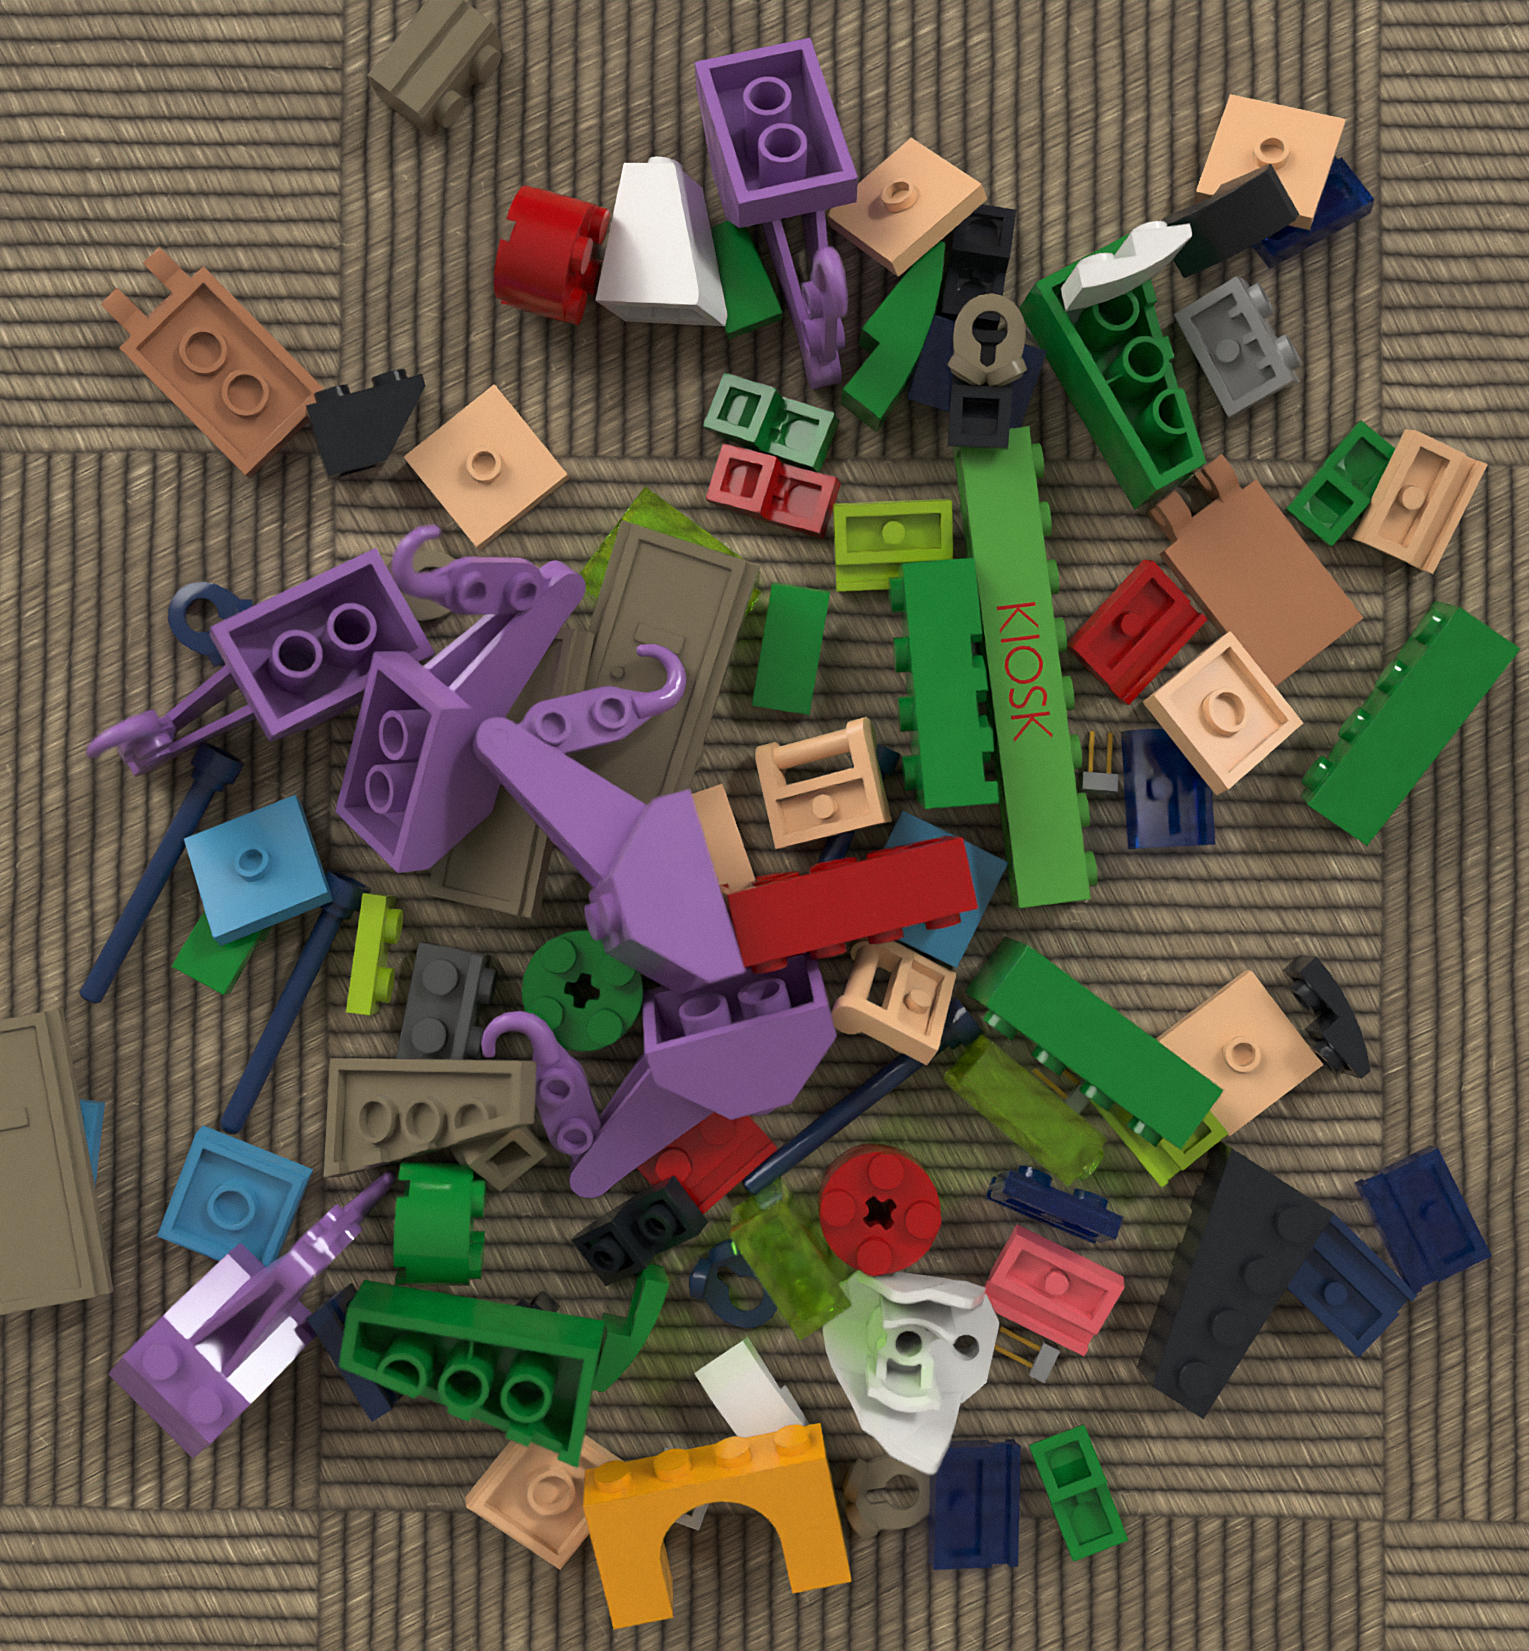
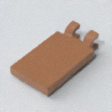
(216, 364)
(1253, 572)

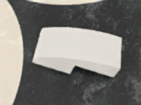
(1136, 261)
(748, 1393)

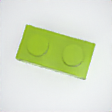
(370, 977)

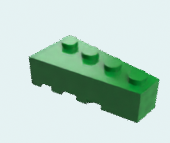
(1119, 382)
(942, 683)
(1406, 719)
(1094, 1042)
(480, 1359)

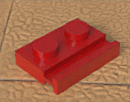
(1136, 632)
(711, 1157)

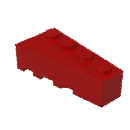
(850, 901)

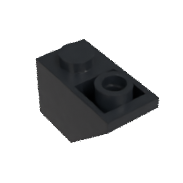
(362, 426)

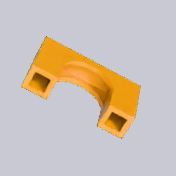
(773, 1472)

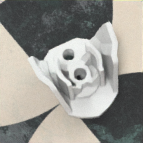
(913, 1384)

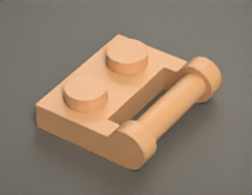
(826, 803)
(913, 1003)

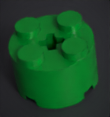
(550, 994)
(436, 1225)

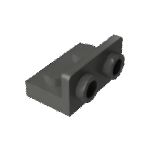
(446, 1004)

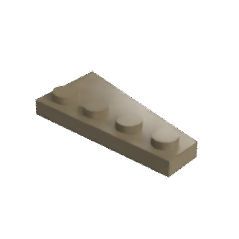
(418, 1106)

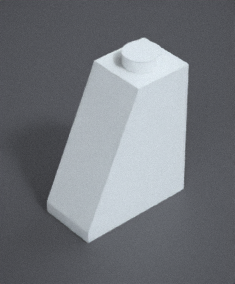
(661, 250)

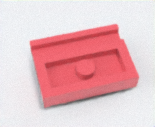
(1052, 1289)

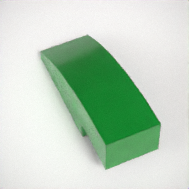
(895, 341)

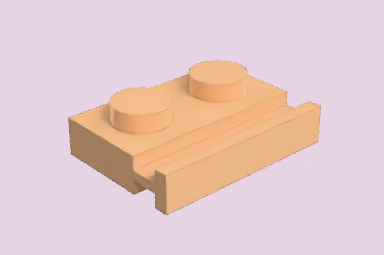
(1419, 501)

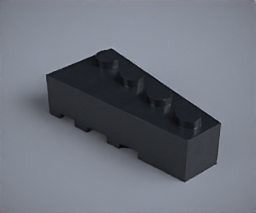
(1226, 1276)

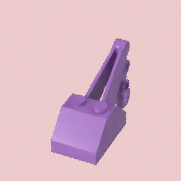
(781, 157)
(291, 657)
(412, 761)
(646, 863)
(706, 1051)
(235, 1330)

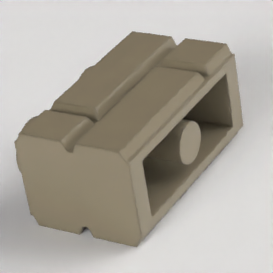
(437, 63)

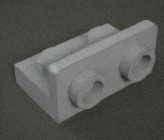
(1238, 345)

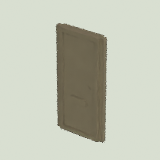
(673, 598)
(507, 854)
(47, 1188)

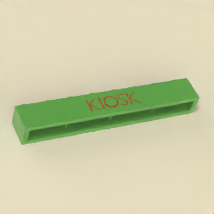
(1025, 683)

